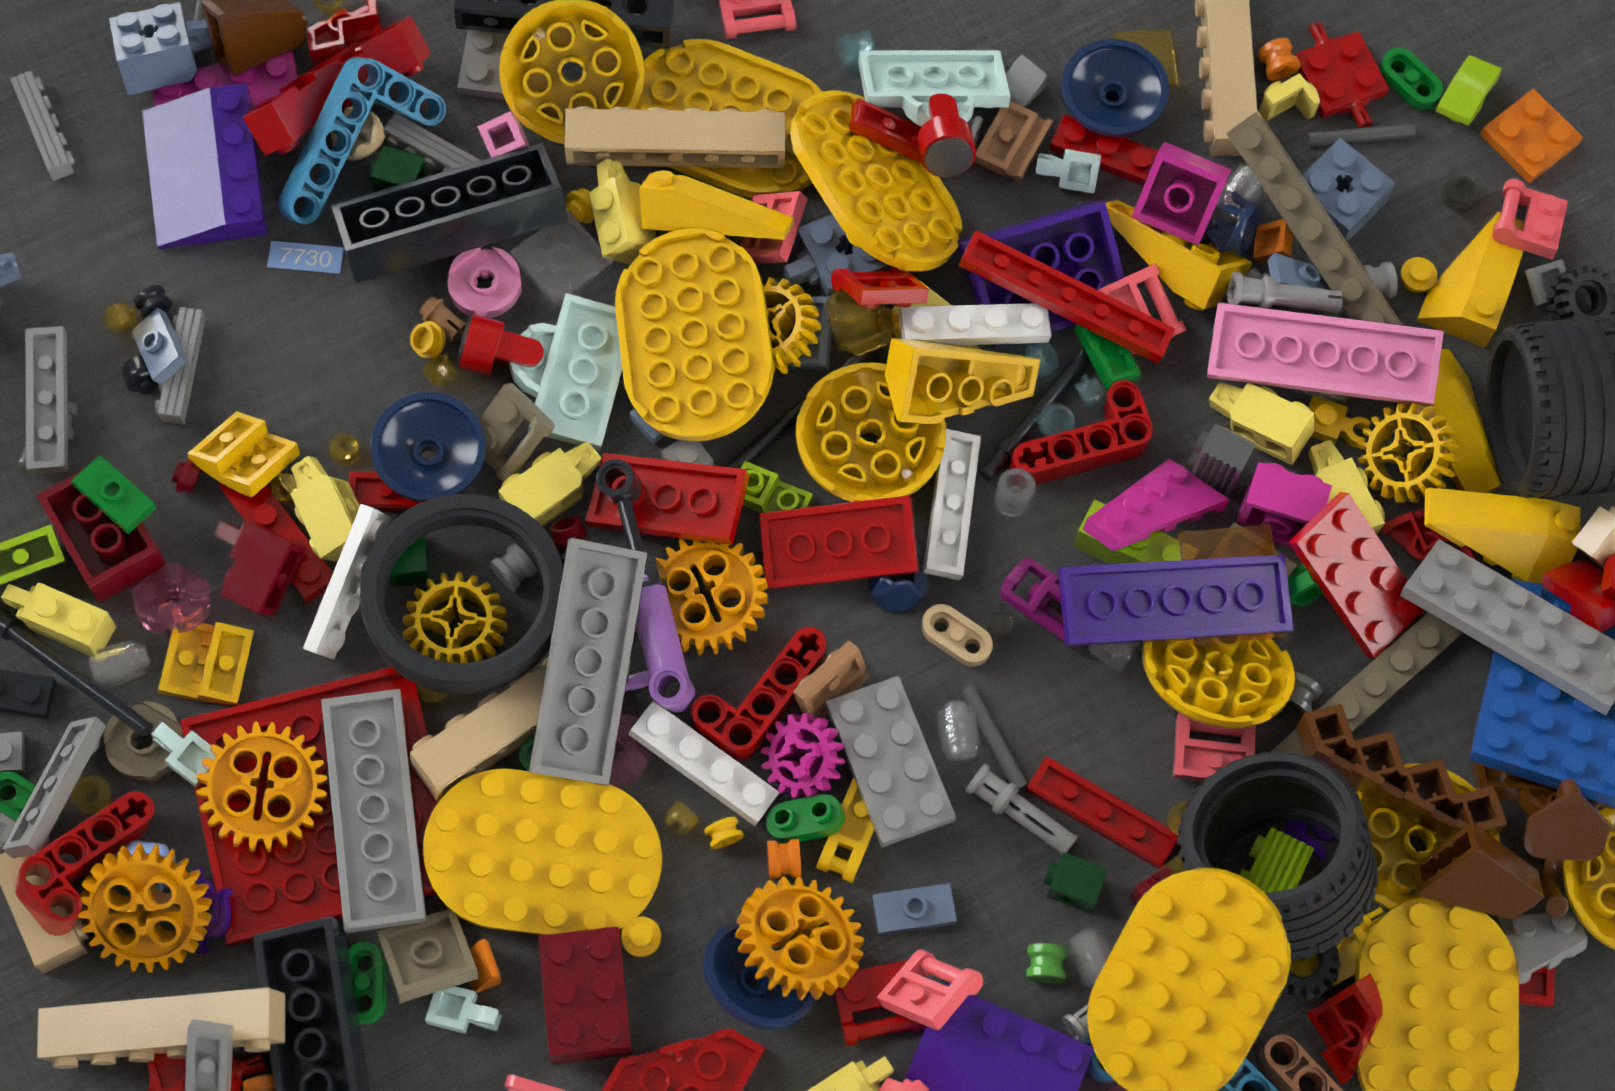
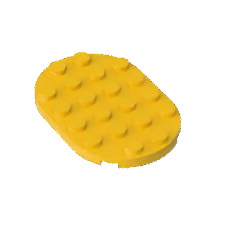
(724, 77)
(874, 193)
(694, 335)
(541, 853)
(1189, 983)
(1445, 1001)

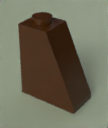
(252, 31)
(1478, 875)

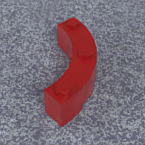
(286, 117)

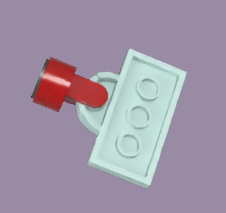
(938, 94)
(565, 366)

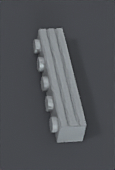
(43, 125)
(416, 140)
(177, 389)

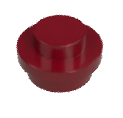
(186, 476)
(566, 529)

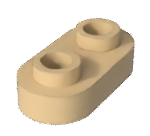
(960, 633)

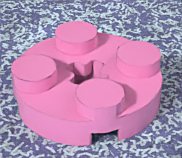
(486, 263)

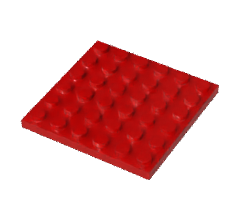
(303, 878)

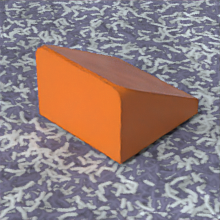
(486, 967)

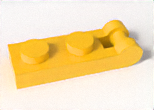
(853, 836)

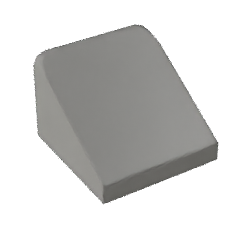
(1025, 81)

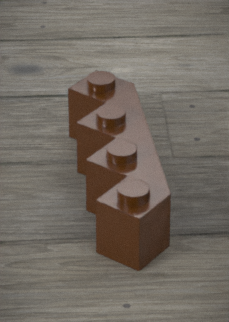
(1377, 770)

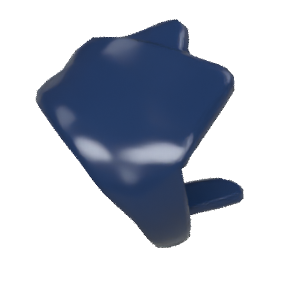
(1235, 237)
(901, 595)

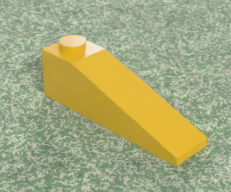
(681, 203)
(1188, 269)
(1473, 288)
(948, 380)
(1457, 402)
(1508, 530)

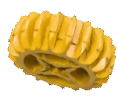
(796, 307)
(1401, 424)
(470, 624)

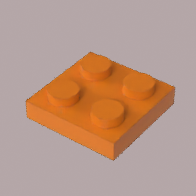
(1531, 135)

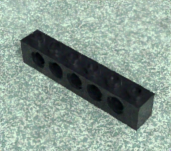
(650, 28)

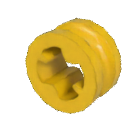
(723, 833)

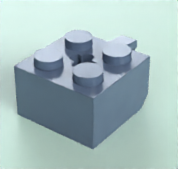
(157, 47)
(1348, 187)
(822, 251)

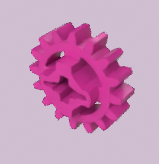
(791, 744)

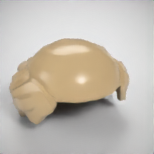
(368, 139)

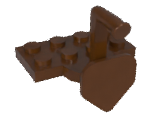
(1558, 828)

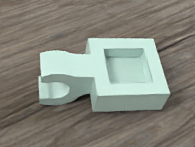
(1076, 171)
(185, 753)
(456, 1007)

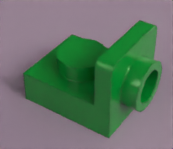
(1303, 587)

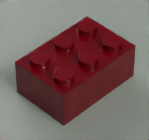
(99, 547)
(584, 995)

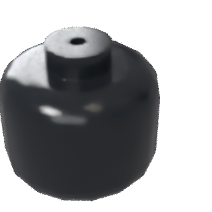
(137, 375)

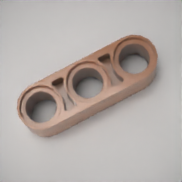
(1299, 1065)

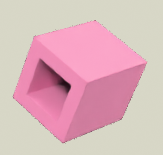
(503, 135)

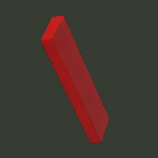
(1102, 813)

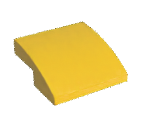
(243, 454)
(206, 663)

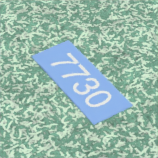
(305, 257)

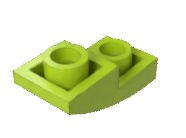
(1468, 90)
(769, 494)

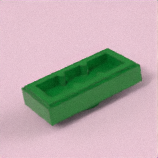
(1109, 359)
(113, 494)

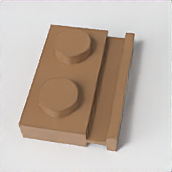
(1012, 141)
(839, 675)

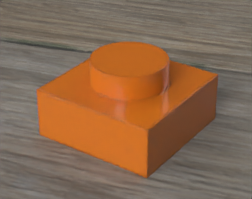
(1271, 239)

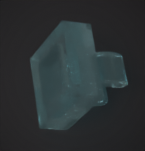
(849, 46)

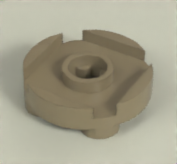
(122, 748)

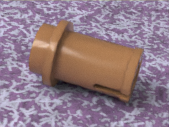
(435, 311)

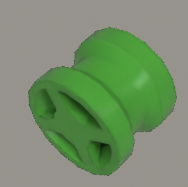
(1046, 963)

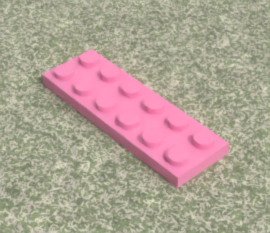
(1325, 354)

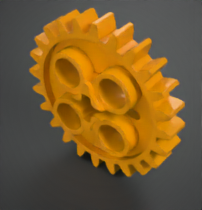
(737, 580)
(226, 781)
(150, 940)
(818, 966)

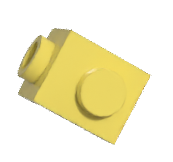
(1284, 95)

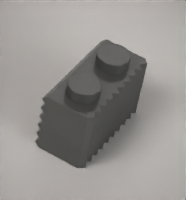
(1221, 458)

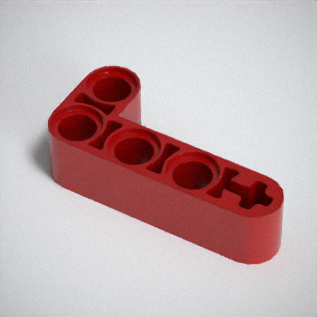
(1077, 441)
(766, 690)
(88, 851)

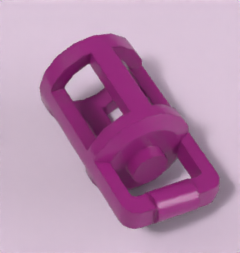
(1040, 596)

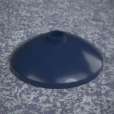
(1116, 71)
(427, 424)
(731, 983)

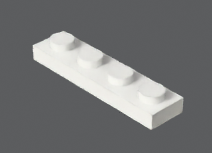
(976, 324)
(952, 506)
(343, 591)
(703, 763)

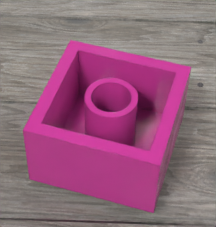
(1181, 193)
(1282, 500)

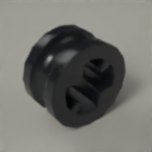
(152, 298)

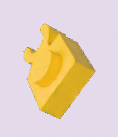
(1331, 422)

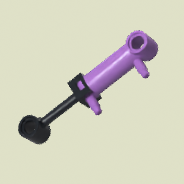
(654, 616)

